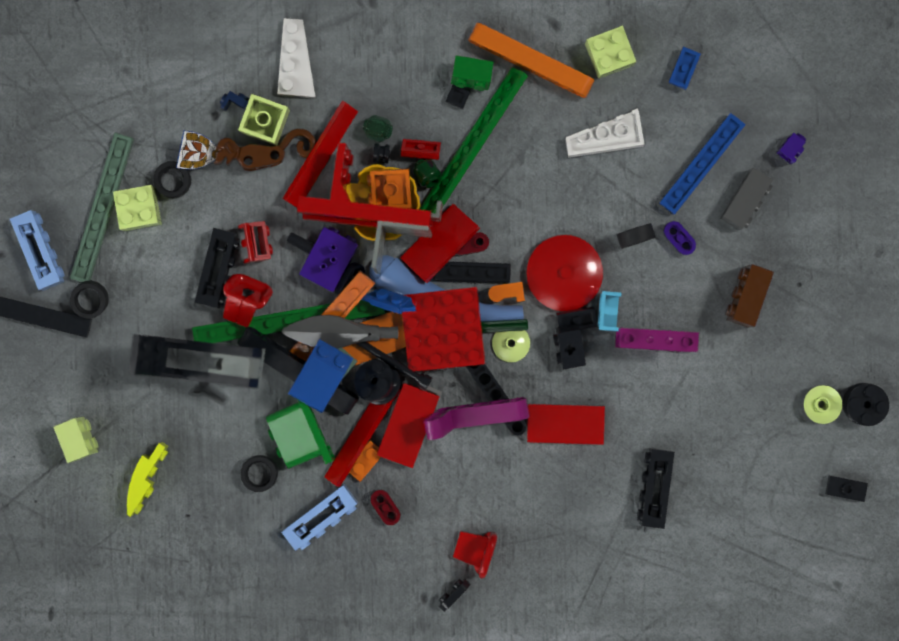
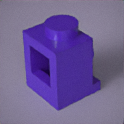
(792, 147)

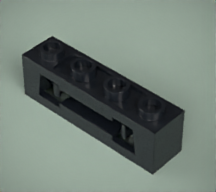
(209, 264)
(648, 478)

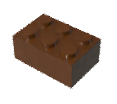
(749, 295)

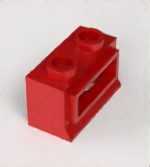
(250, 243)

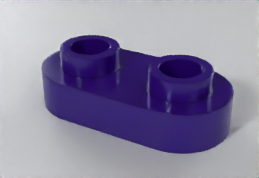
(679, 238)

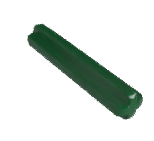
(504, 325)

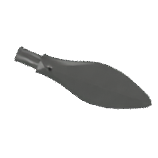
(336, 331)

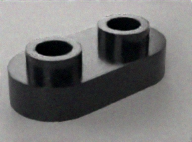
(349, 274)
(459, 588)

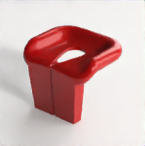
(241, 308)
(471, 550)

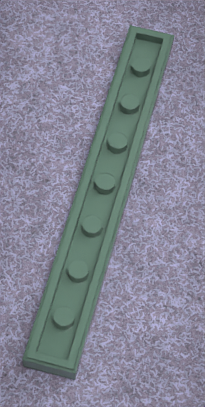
(102, 208)

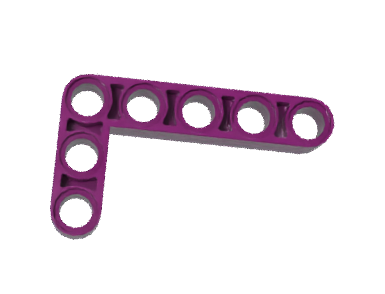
(475, 414)

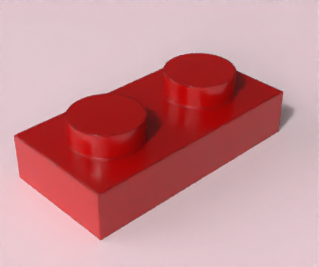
(420, 149)

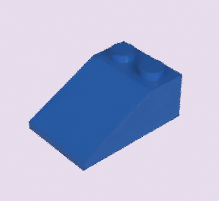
(320, 376)

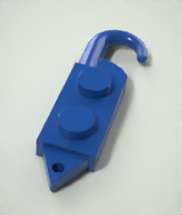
(390, 301)

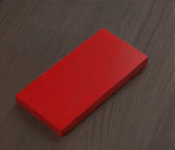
(430, 255)
(565, 424)
(406, 425)

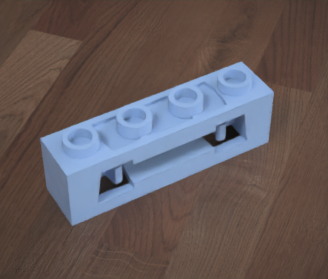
(42, 238)
(295, 537)

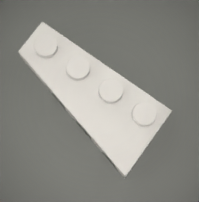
(609, 136)

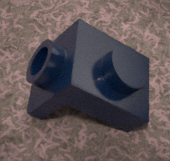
(240, 100)

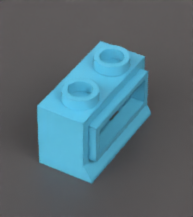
(608, 311)

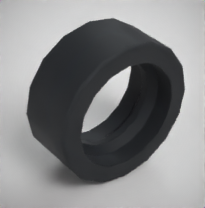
(171, 194)
(636, 235)
(89, 313)
(254, 487)

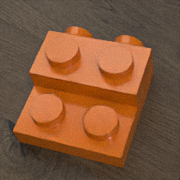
(390, 187)

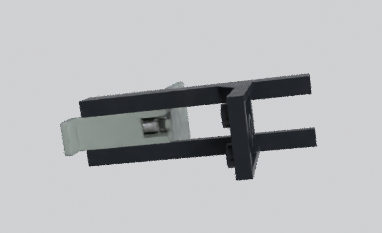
(235, 364)

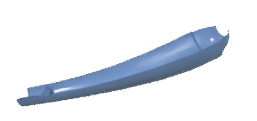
(401, 279)

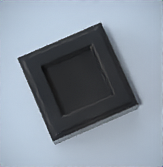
(457, 97)

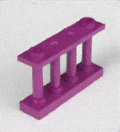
(657, 340)

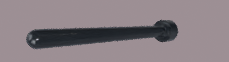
(422, 380)

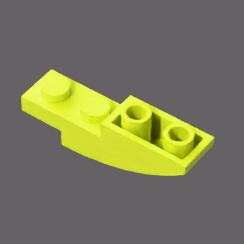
(140, 485)

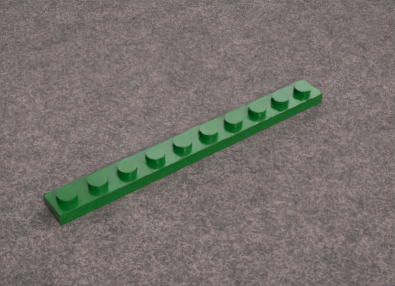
(475, 139)
(274, 322)

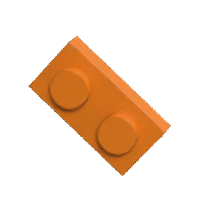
(365, 461)

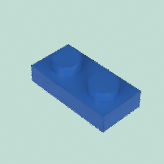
(684, 68)

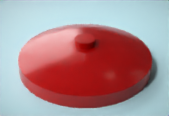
(564, 273)

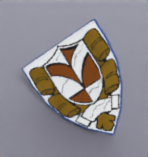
(195, 151)

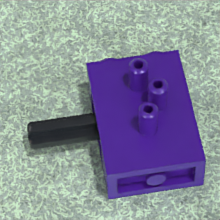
(326, 257)

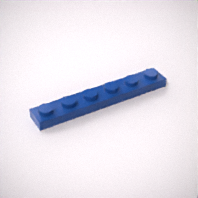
(702, 163)

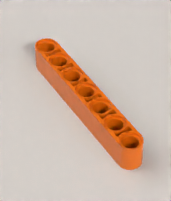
(531, 60)

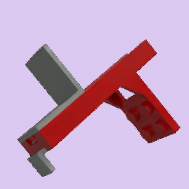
(384, 218)

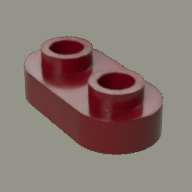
(471, 246)
(384, 507)

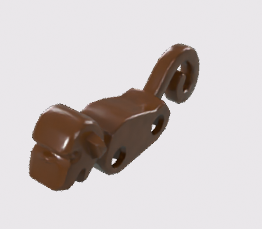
(261, 154)

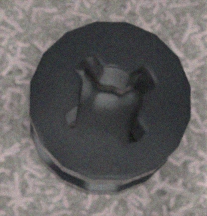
(381, 153)

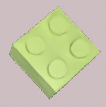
(610, 52)
(264, 119)
(137, 208)
(76, 439)

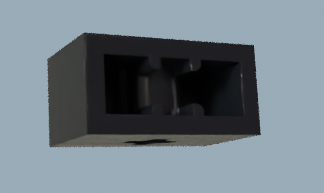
(575, 355)

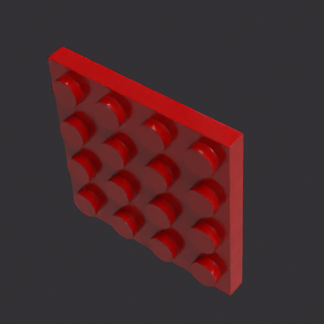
(444, 330)

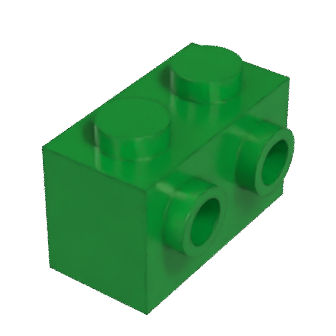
(472, 73)

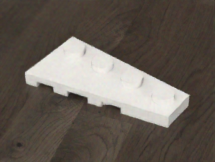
(295, 67)

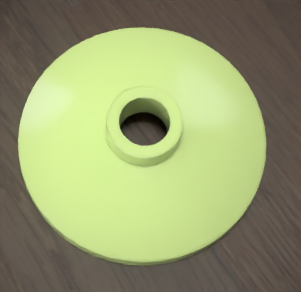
(514, 353)
(832, 404)

